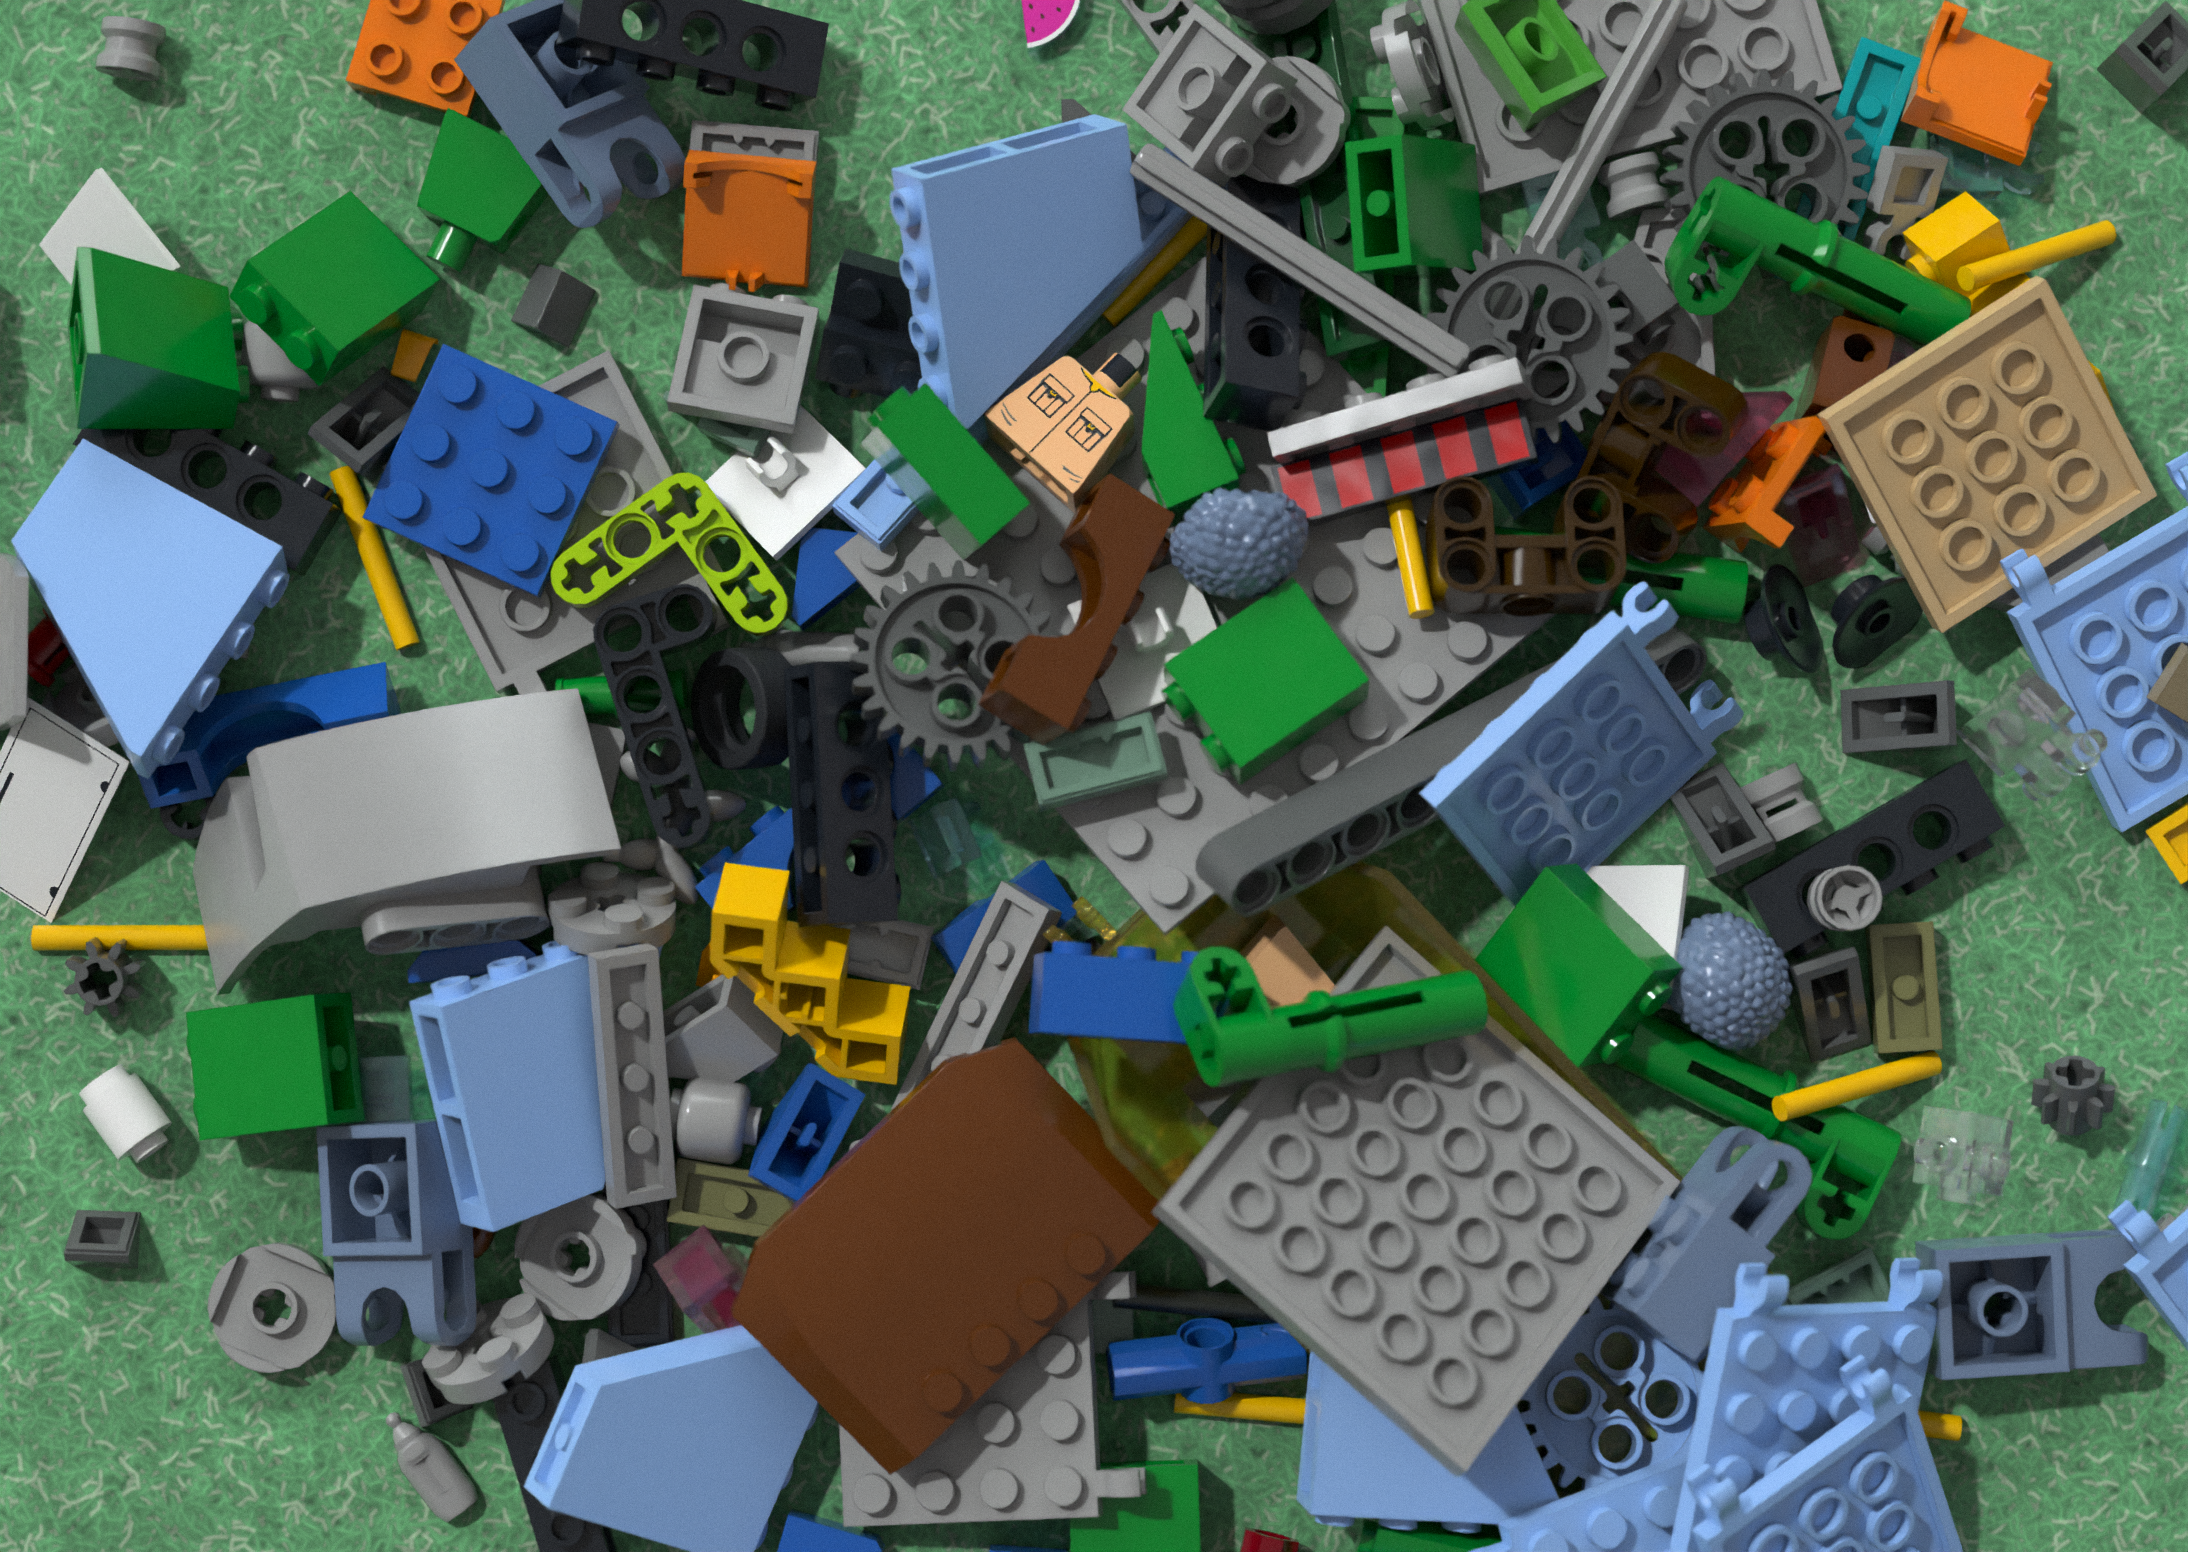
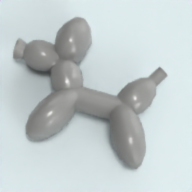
(649, 853)

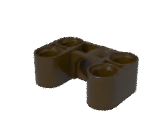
(1636, 436)
(1525, 571)

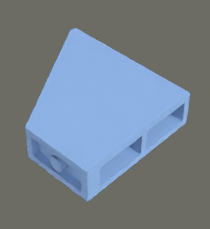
(1010, 250)
(145, 593)
(515, 1085)
(677, 1442)
(1370, 1468)

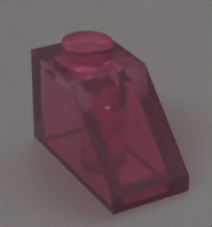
(1699, 476)
(703, 1279)

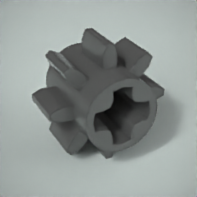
(107, 960)
(2073, 1095)

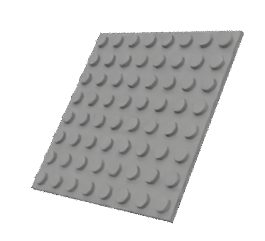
(1346, 570)

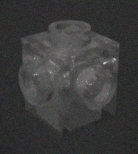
(1962, 1154)

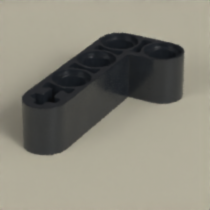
(666, 721)

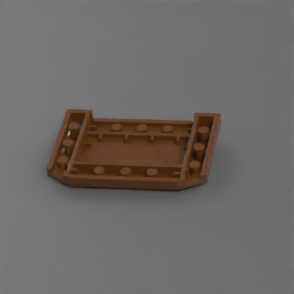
(942, 1249)

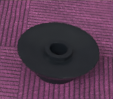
(1872, 618)
(1783, 622)

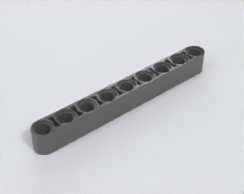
(1374, 798)

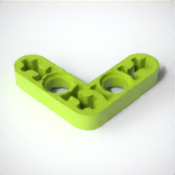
(692, 536)

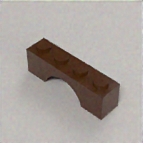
(1112, 545)

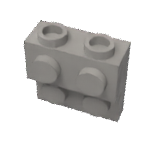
(1211, 96)
(744, 358)

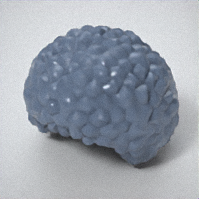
(1239, 542)
(1730, 981)

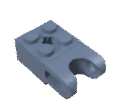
(570, 116)
(394, 1233)
(1702, 1234)
(2044, 1306)

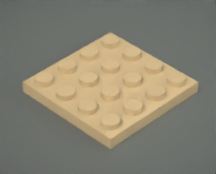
(1987, 451)

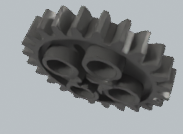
(1822, 173)
(1586, 355)
(912, 701)

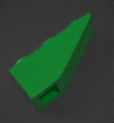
(1179, 445)

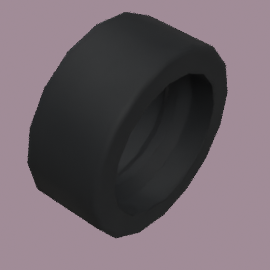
(717, 709)

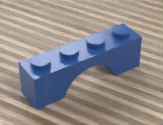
(255, 717)
(773, 833)

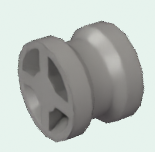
(130, 48)
(1632, 185)

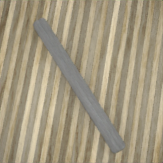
(1597, 137)
(1299, 260)

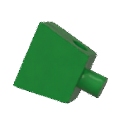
(476, 191)

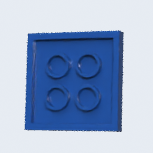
(491, 471)

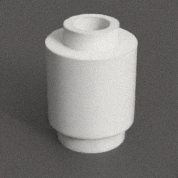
(125, 1114)

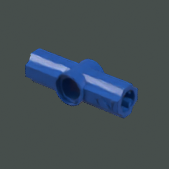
(1204, 1361)

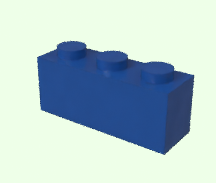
(1107, 995)

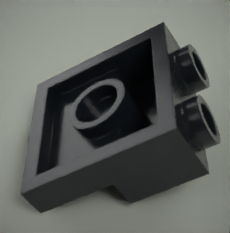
(867, 330)

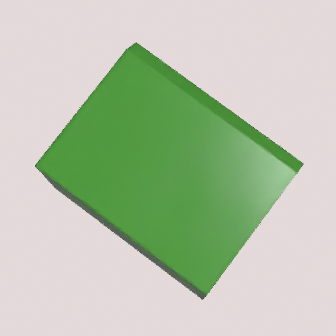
(1528, 55)

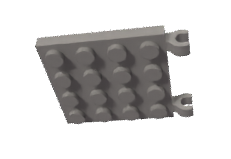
(527, 634)
(1016, 1451)

